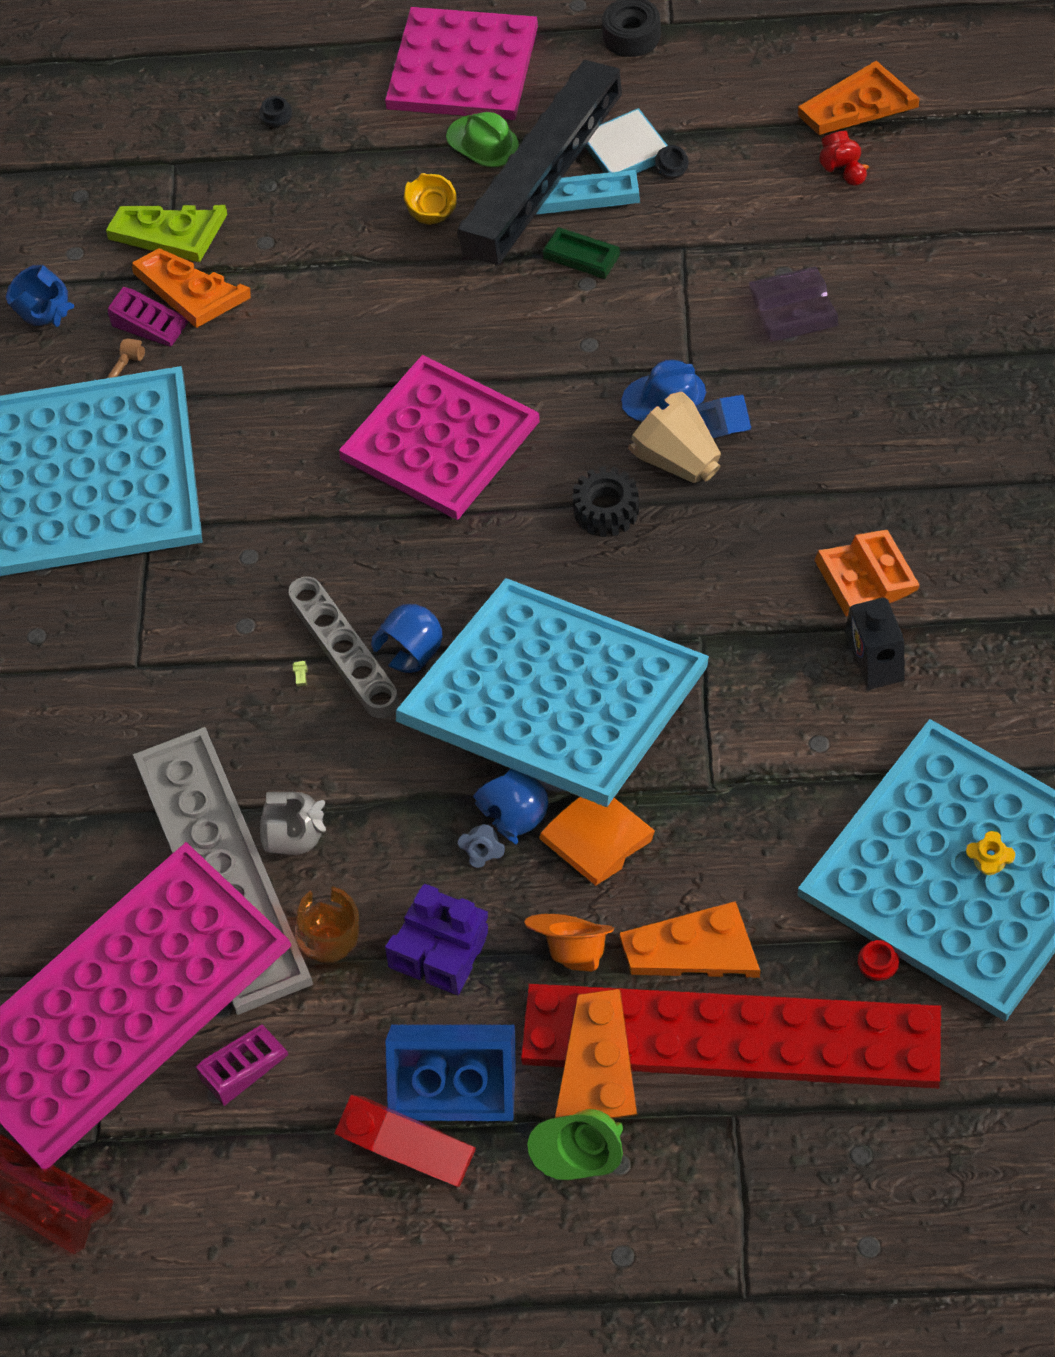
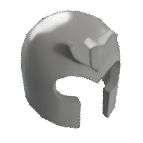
(291, 823)

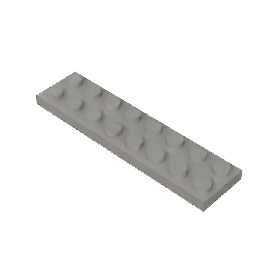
(200, 809)

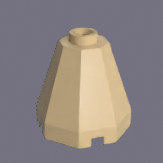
(677, 440)

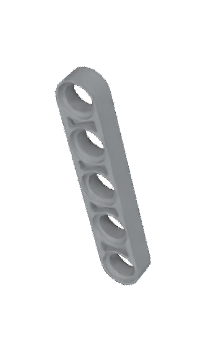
(348, 661)

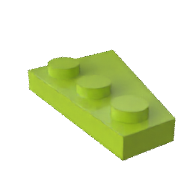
(179, 232)

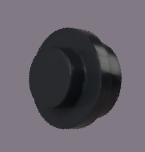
(275, 111)
(671, 162)

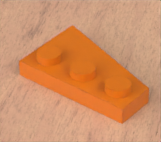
(186, 289)
(697, 942)
(598, 1059)

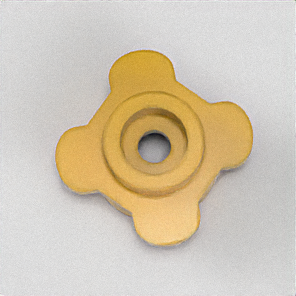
(990, 863)

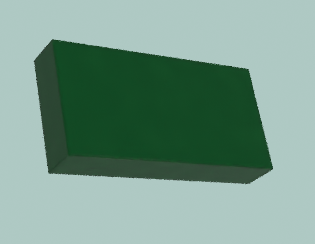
(581, 252)

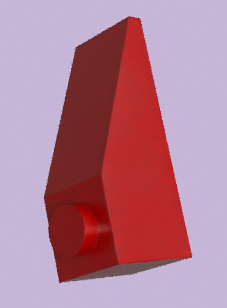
(404, 1140)

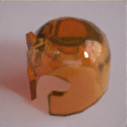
(325, 930)

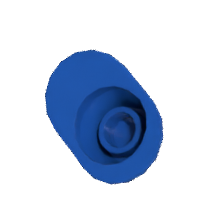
(664, 380)

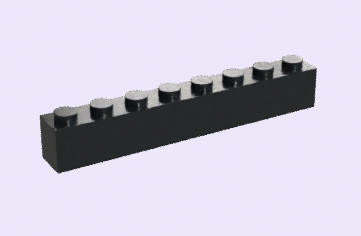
(539, 162)

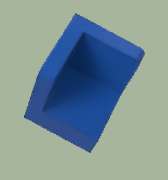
(725, 416)

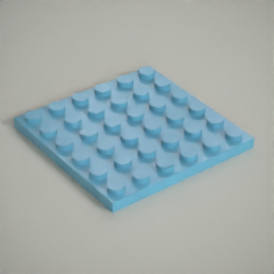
(96, 471)
(553, 691)
(907, 876)

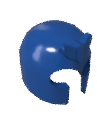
(38, 296)
(416, 631)
(515, 803)

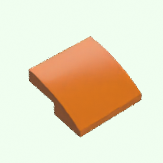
(866, 570)
(596, 837)

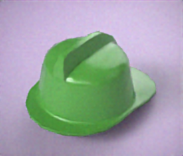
(483, 138)
(576, 1145)

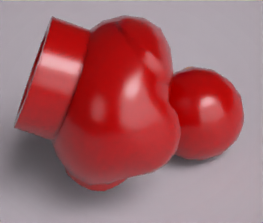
(841, 152)

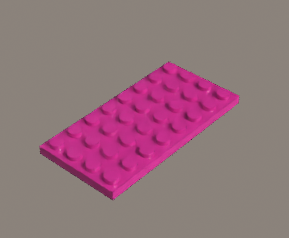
(125, 1000)

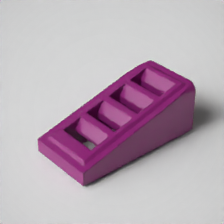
(130, 303)
(239, 1081)

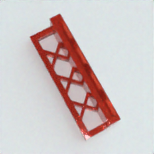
(44, 1207)

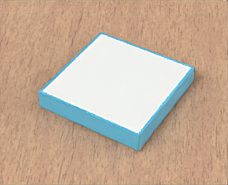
(625, 143)

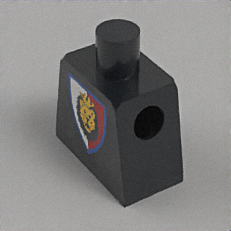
(870, 630)

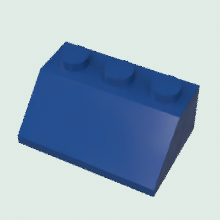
(451, 1072)

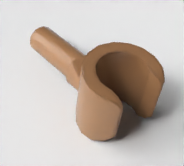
(131, 350)

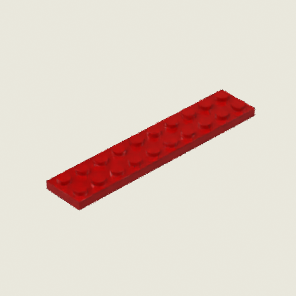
(752, 1036)

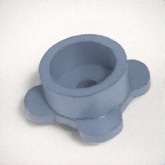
(485, 835)

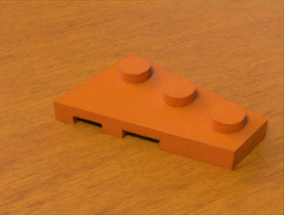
(858, 99)

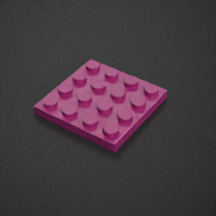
(462, 62)
(439, 436)

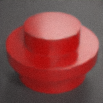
(878, 960)

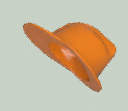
(571, 939)

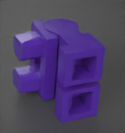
(438, 940)

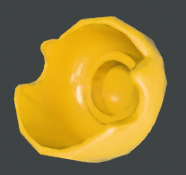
(430, 198)

